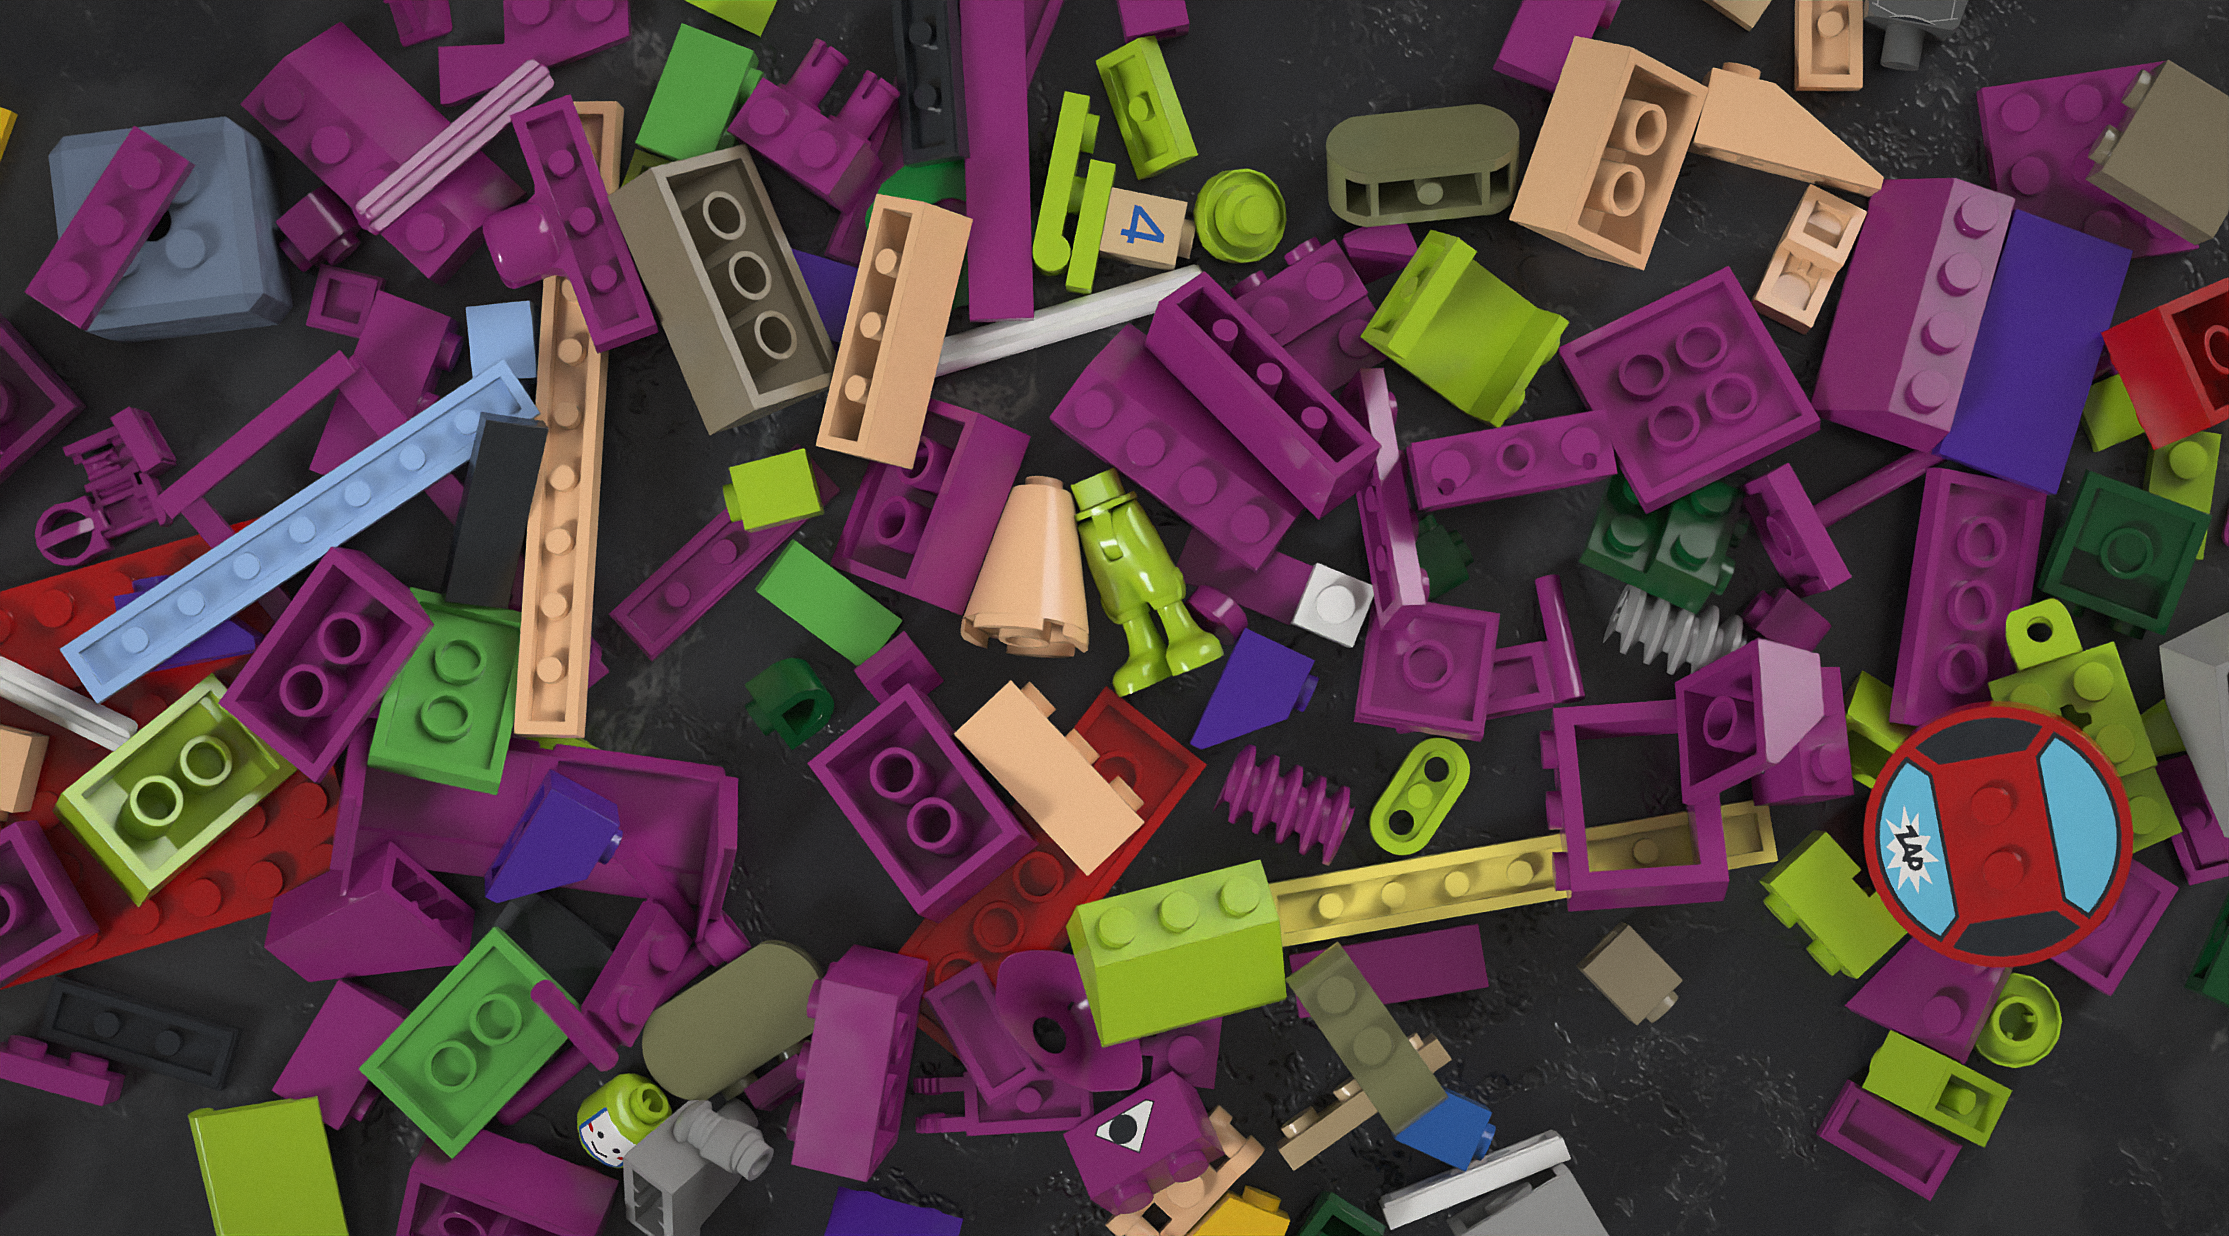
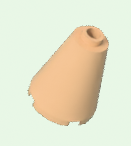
(1032, 577)

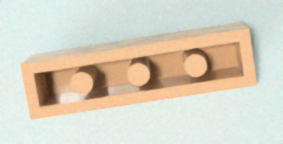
(894, 331)

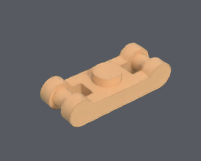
(1192, 1199)

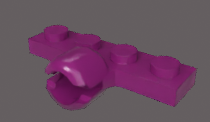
(569, 228)

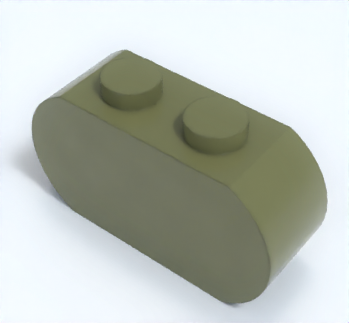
(1423, 165)
(732, 1023)
(1367, 1038)

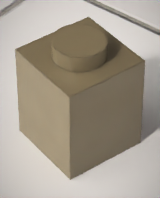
(1631, 975)

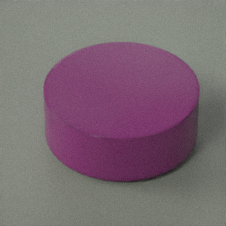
(1216, 613)

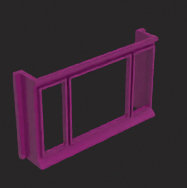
(382, 416)

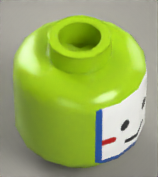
(620, 1117)

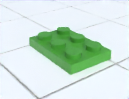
(453, 699)
(469, 1044)

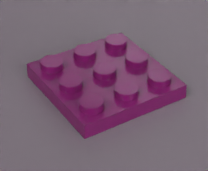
(2039, 151)
(1689, 389)

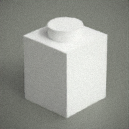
(1333, 605)

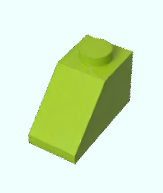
(1936, 1088)

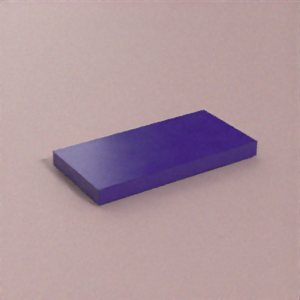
(2035, 352)

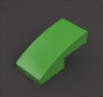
(827, 604)

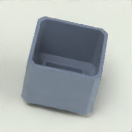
(222, 251)

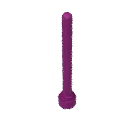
(720, 943)

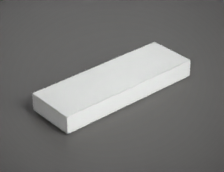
(1480, 1177)

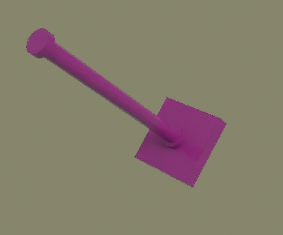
(1796, 531)

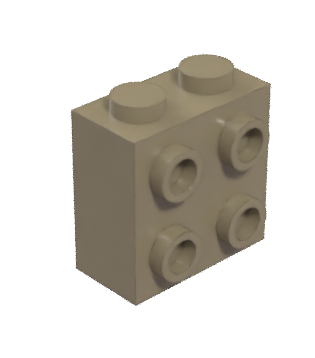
(2169, 152)

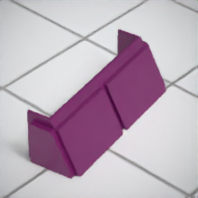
(672, 809)

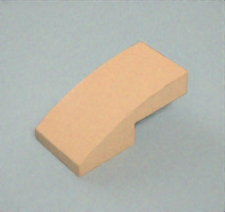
(1808, 259)

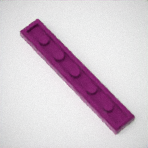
(998, 161)

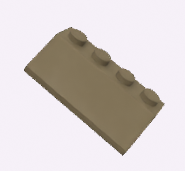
(725, 286)

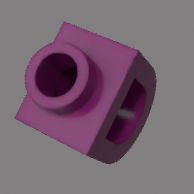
(319, 230)
(1784, 620)

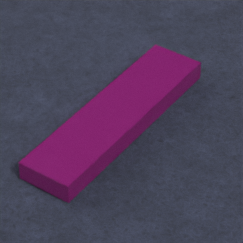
(703, 575)

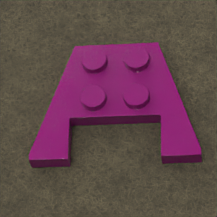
(536, 30)

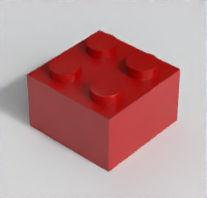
(2176, 363)

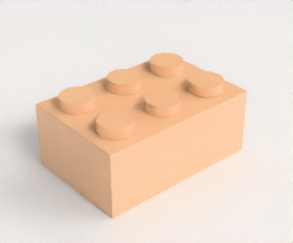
(1609, 152)

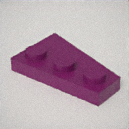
(1932, 999)

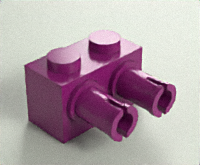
(817, 152)

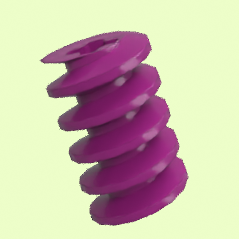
(1286, 803)

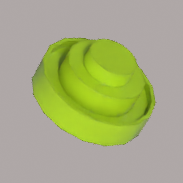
(1240, 216)
(2021, 1024)

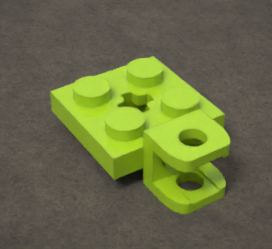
(2061, 675)

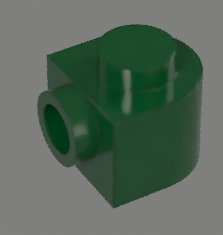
(1442, 556)
(789, 700)

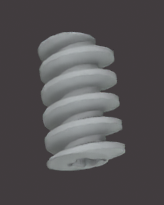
(1673, 630)

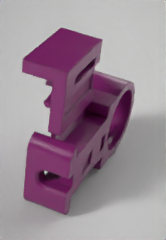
(114, 495)

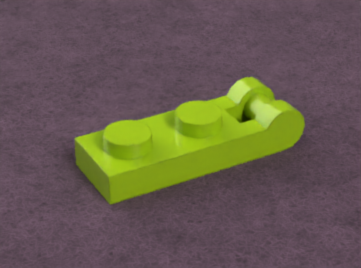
(1064, 189)

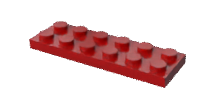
(1039, 892)

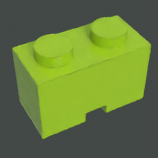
(1818, 893)

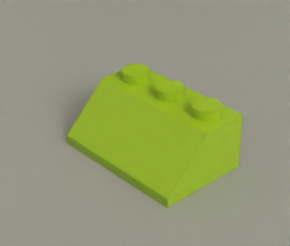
(1179, 953)

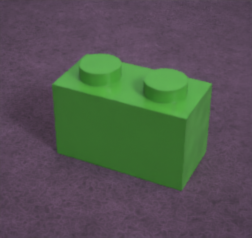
(698, 96)

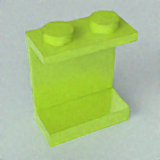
(1464, 331)

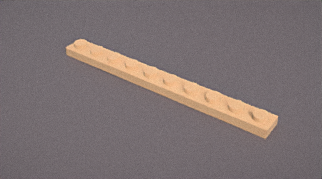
(567, 490)

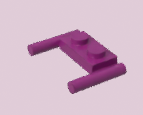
(1538, 672)
(635, 971)

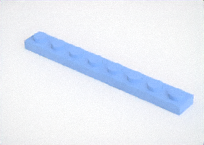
(292, 535)

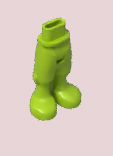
(1131, 571)

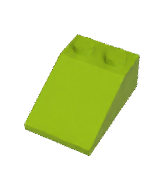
(171, 791)

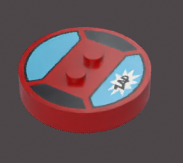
(1998, 834)

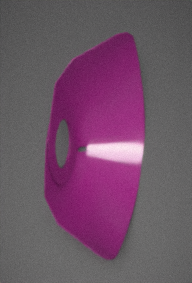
(1043, 985)

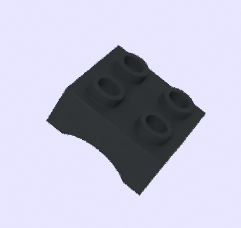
(557, 943)

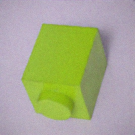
(773, 491)

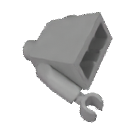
(691, 1166)

